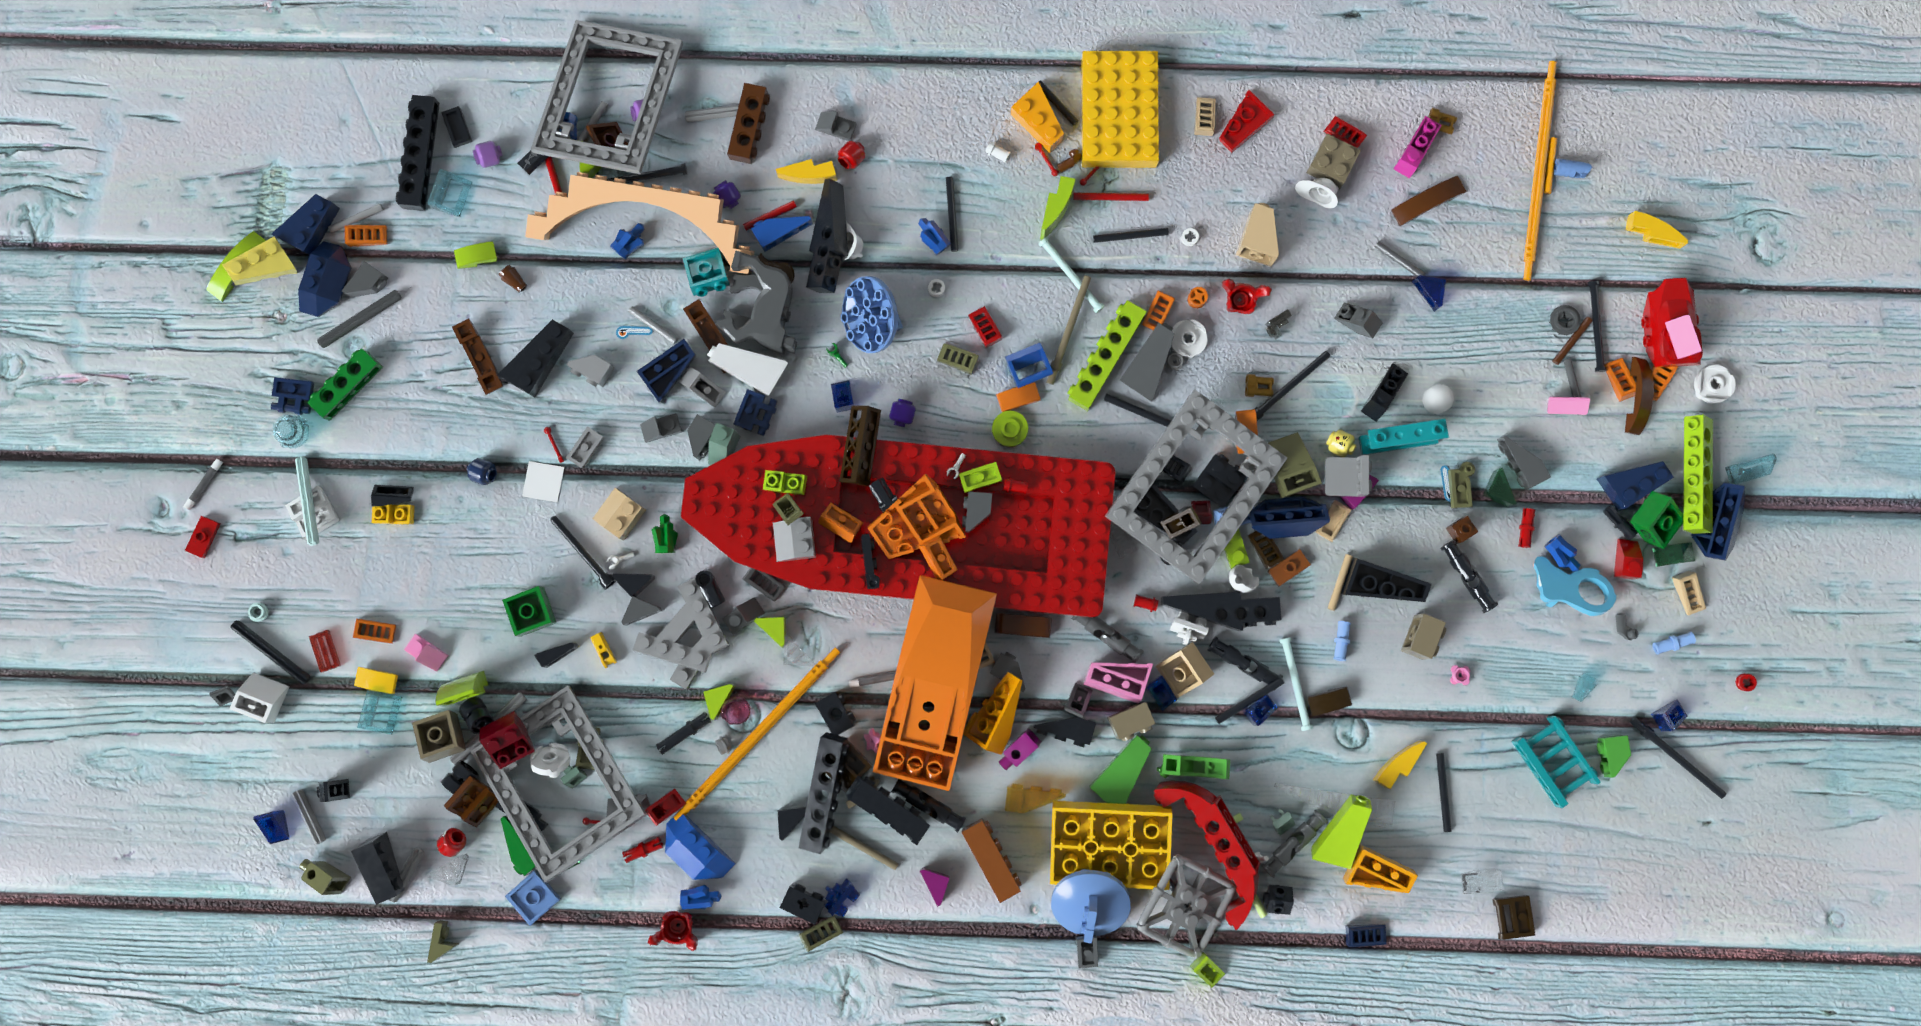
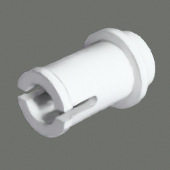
(997, 151)

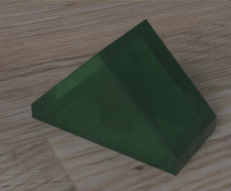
(1499, 489)
(1674, 554)

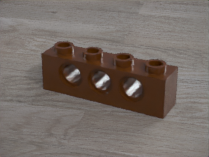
(750, 95)

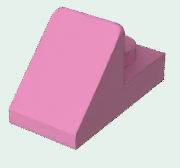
(426, 652)

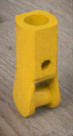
(601, 647)

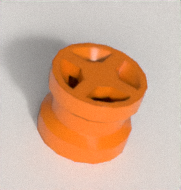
(1200, 294)

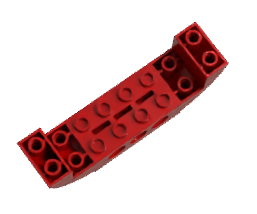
(1212, 808)

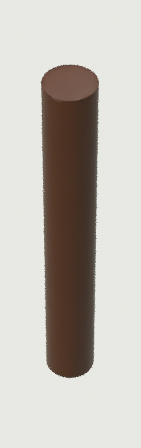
(1572, 340)

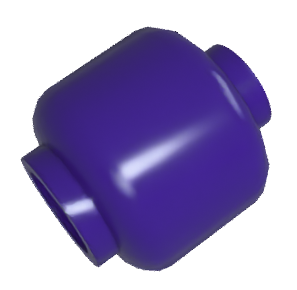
(729, 193)
(902, 412)

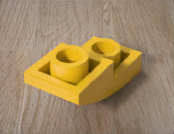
(393, 514)
(376, 680)

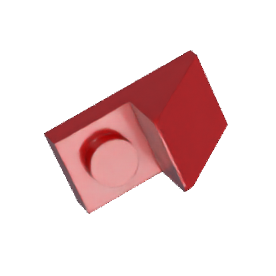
(665, 807)

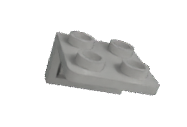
(1348, 476)

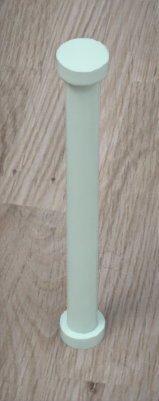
(1070, 273)
(1296, 684)

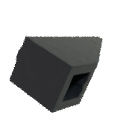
(1384, 392)
(1072, 728)

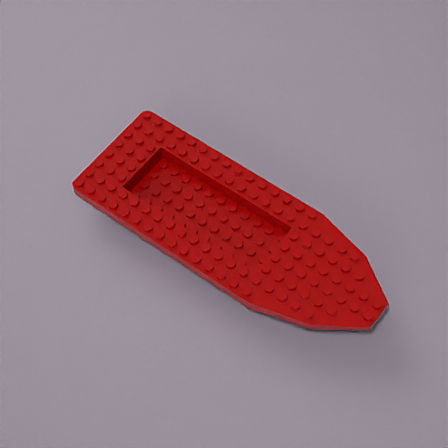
(1033, 550)

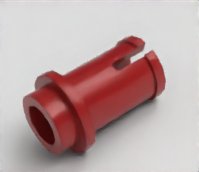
(1015, 485)
(1146, 603)

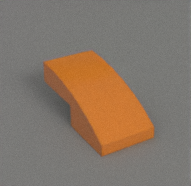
(1018, 397)

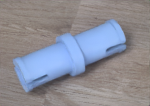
(1342, 640)
(1674, 643)

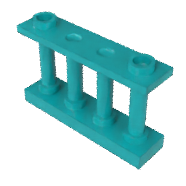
(1403, 437)
(1536, 762)

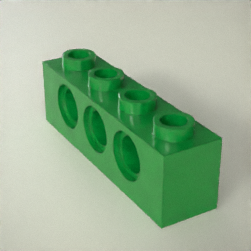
(355, 383)

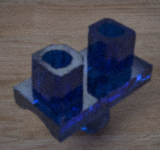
(838, 895)

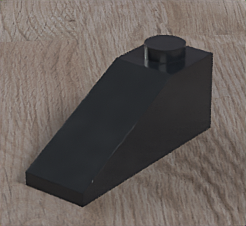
(333, 790)

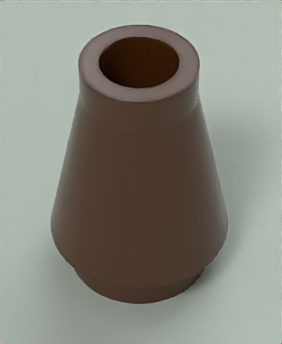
(512, 278)

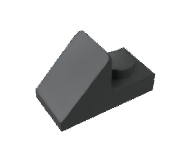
(835, 126)
(660, 428)
(743, 615)
(1087, 952)

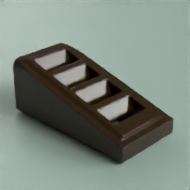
(1267, 564)

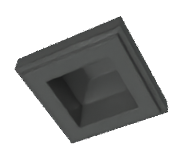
(223, 695)

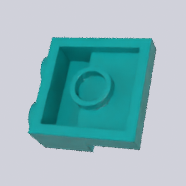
(706, 272)

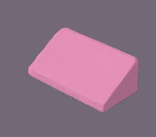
(1683, 336)
(1568, 405)

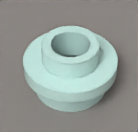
(252, 612)

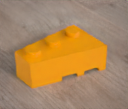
(1038, 118)
(1379, 871)

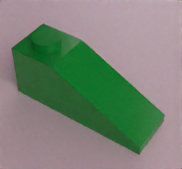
(518, 854)

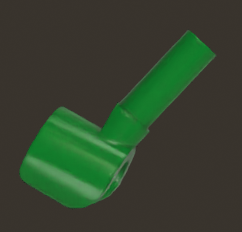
(835, 353)

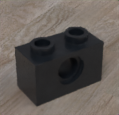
(825, 708)

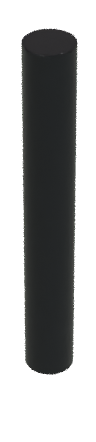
(1058, 104)

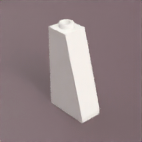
(751, 368)

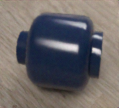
(481, 471)

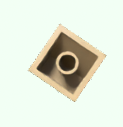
(1259, 236)

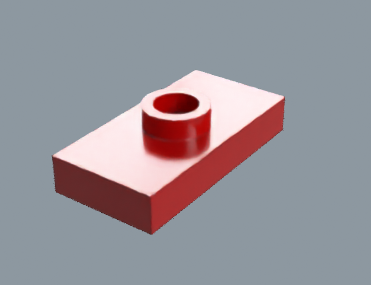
(202, 537)

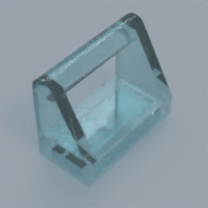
(440, 189)
(1751, 469)
(369, 710)

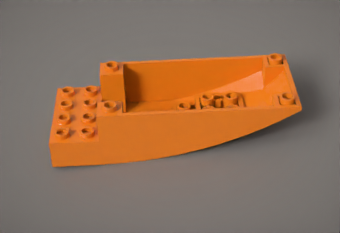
(936, 666)

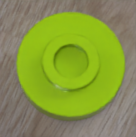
(1010, 428)

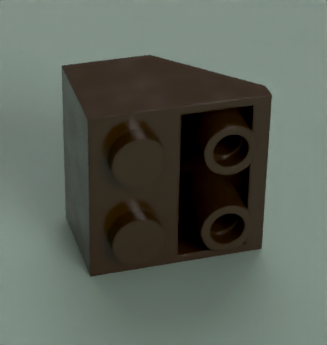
(856, 765)

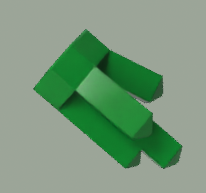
(664, 536)

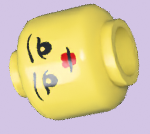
(1341, 443)

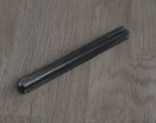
(269, 651)

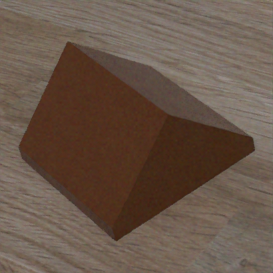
(604, 133)

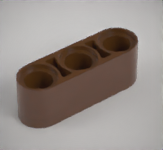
(1023, 625)

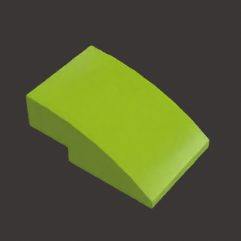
(1057, 205)
(461, 689)

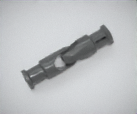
(1118, 643)
(1287, 850)

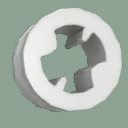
(1186, 232)
(930, 287)

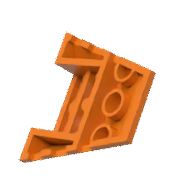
(915, 519)

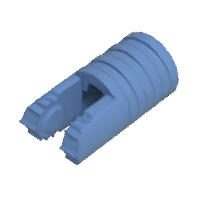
(1571, 168)

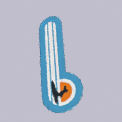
(624, 331)
(1445, 481)

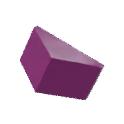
(936, 884)

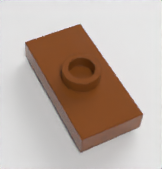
(1289, 567)

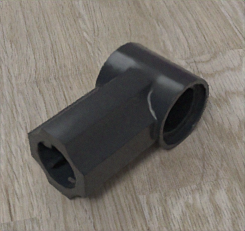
(883, 494)
(711, 590)

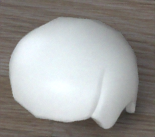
(1438, 399)
(1242, 579)

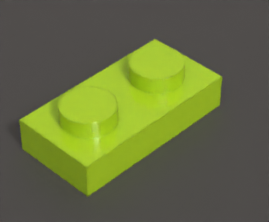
(980, 477)
(1236, 551)

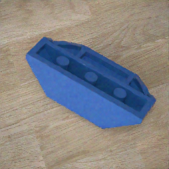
(695, 850)

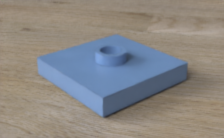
(532, 897)

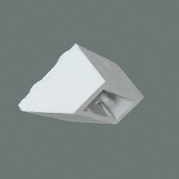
(260, 698)

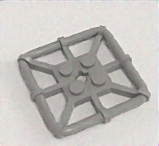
(1185, 894)

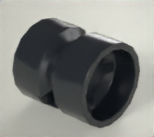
(475, 714)
(453, 780)

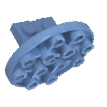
(870, 314)
(1090, 903)

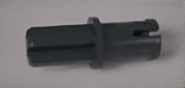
(1620, 522)

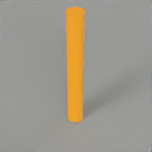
(1550, 165)

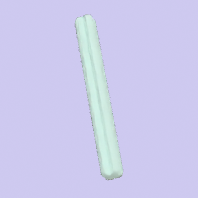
(307, 501)

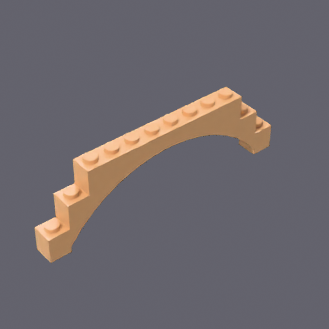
(591, 192)

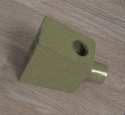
(323, 877)

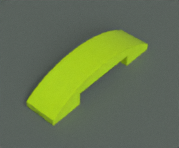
(221, 283)

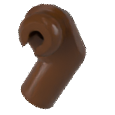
(1074, 158)

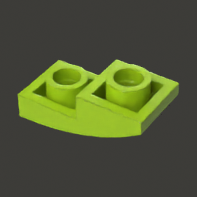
(475, 254)
(785, 482)

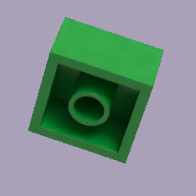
(1657, 519)
(529, 611)

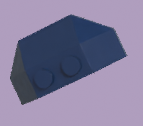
(323, 279)
(1727, 516)
(1288, 517)

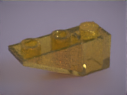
(1025, 800)

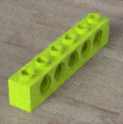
(1085, 398)
(1698, 474)

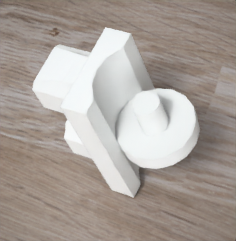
(1188, 630)

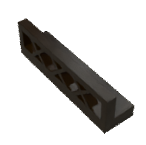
(863, 445)

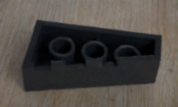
(536, 360)
(1157, 507)
(1375, 581)
(887, 809)

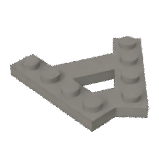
(666, 644)

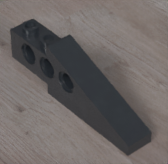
(828, 239)
(1207, 605)

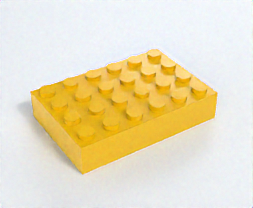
(1119, 109)
(1111, 838)

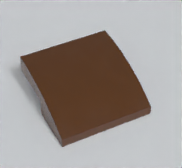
(472, 801)

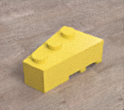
(260, 263)

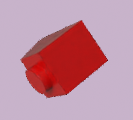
(1628, 560)

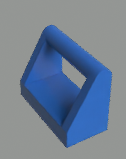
(1025, 358)

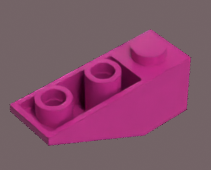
(1417, 147)

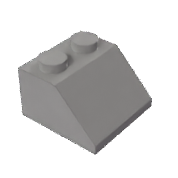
(794, 540)

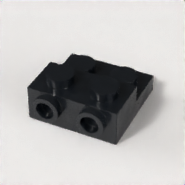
(1219, 480)

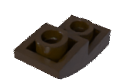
(1329, 701)

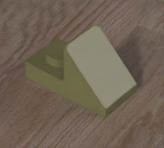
(438, 946)

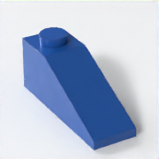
(775, 231)

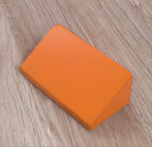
(840, 522)
(938, 558)

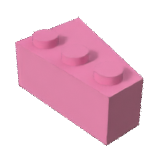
(1121, 680)

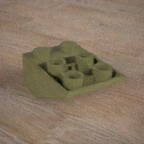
(1298, 470)

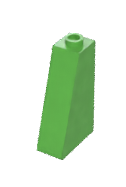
(1121, 774)

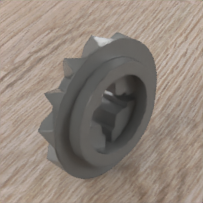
(1569, 313)

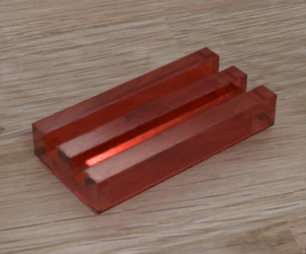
(317, 653)

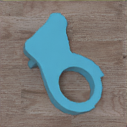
(1559, 586)

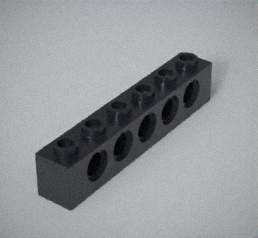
(425, 143)
(810, 839)

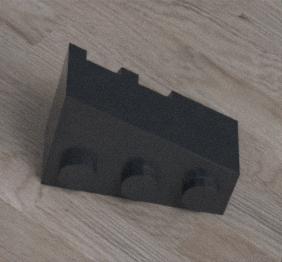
(379, 868)

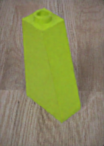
(1344, 833)

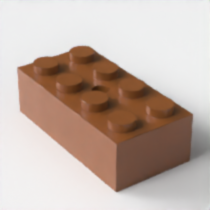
(990, 859)

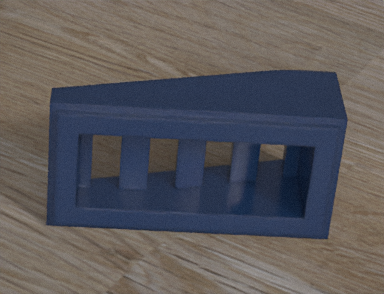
(1350, 940)

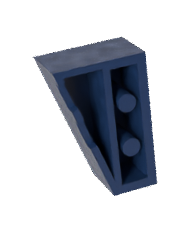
(308, 224)
(666, 369)
(1634, 484)

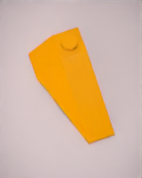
(994, 721)

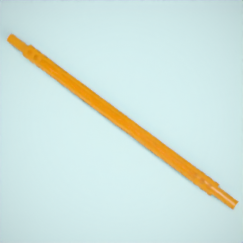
(1540, 171)
(754, 737)

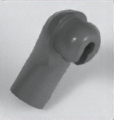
(1624, 630)

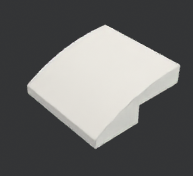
(324, 511)

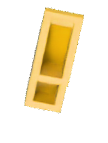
(807, 173)
(1655, 230)
(1400, 764)

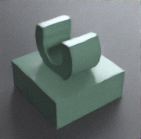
(573, 776)
(1282, 824)

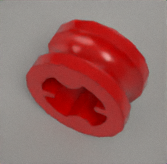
(1739, 682)

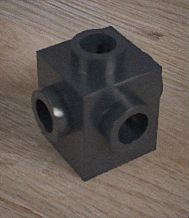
(1278, 899)

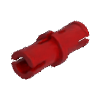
(1526, 528)
(642, 849)

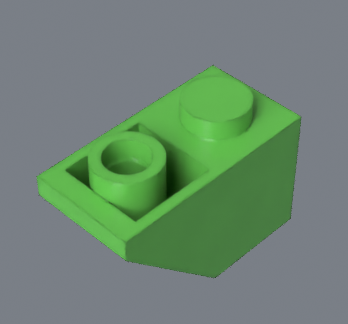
(1614, 754)

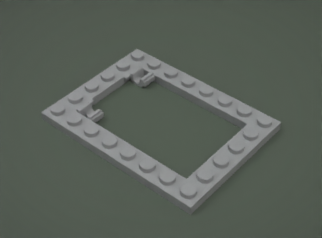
(623, 157)
(1260, 454)
(560, 707)

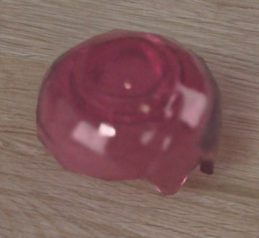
(735, 710)

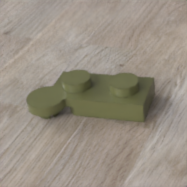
(1460, 485)

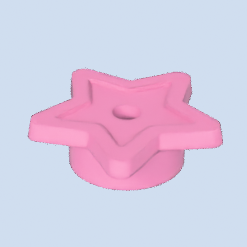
(872, 740)

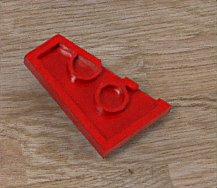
(1247, 120)

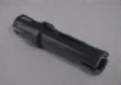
(690, 728)

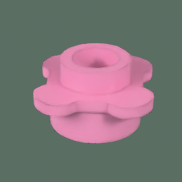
(1464, 679)

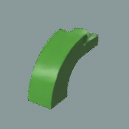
(1196, 766)

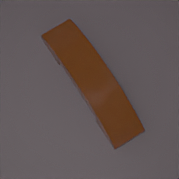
(1428, 200)
(704, 325)
(478, 356)
(1643, 396)

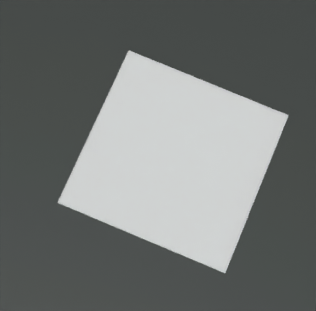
(543, 481)

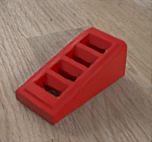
(1348, 128)
(992, 340)

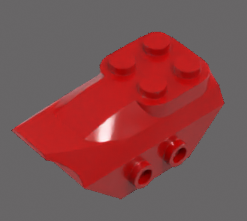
(1668, 302)

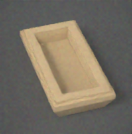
(1337, 514)

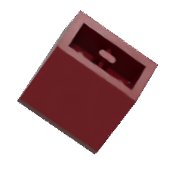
(506, 740)

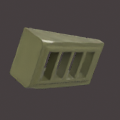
(974, 358)
(787, 509)
(805, 941)

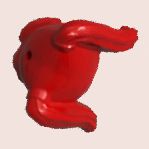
(1247, 294)
(672, 933)

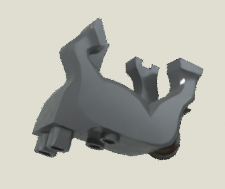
(770, 308)

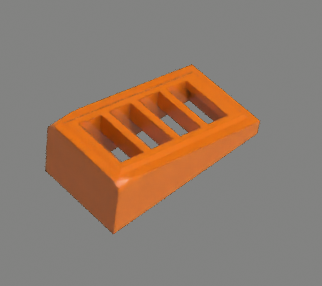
(349, 235)
(1170, 299)
(1664, 381)
(1615, 382)
(358, 627)

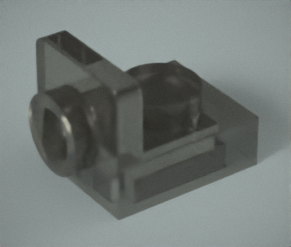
(1280, 321)

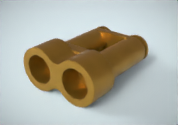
(1436, 115)
(1252, 386)

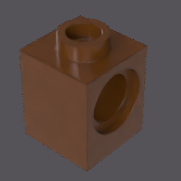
(1462, 529)

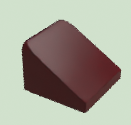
(1203, 511)

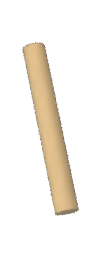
(1340, 582)

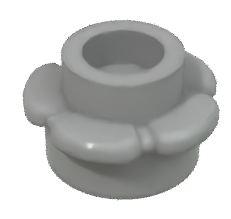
(1179, 361)
(723, 745)

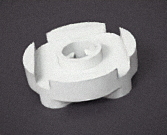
(1198, 334)
(1721, 376)
(542, 763)

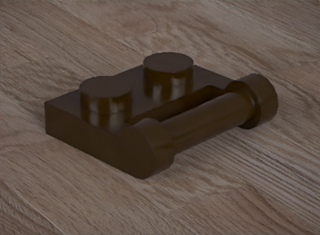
(1520, 916)

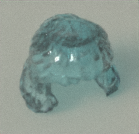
(291, 431)

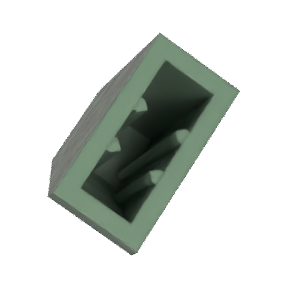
(722, 443)

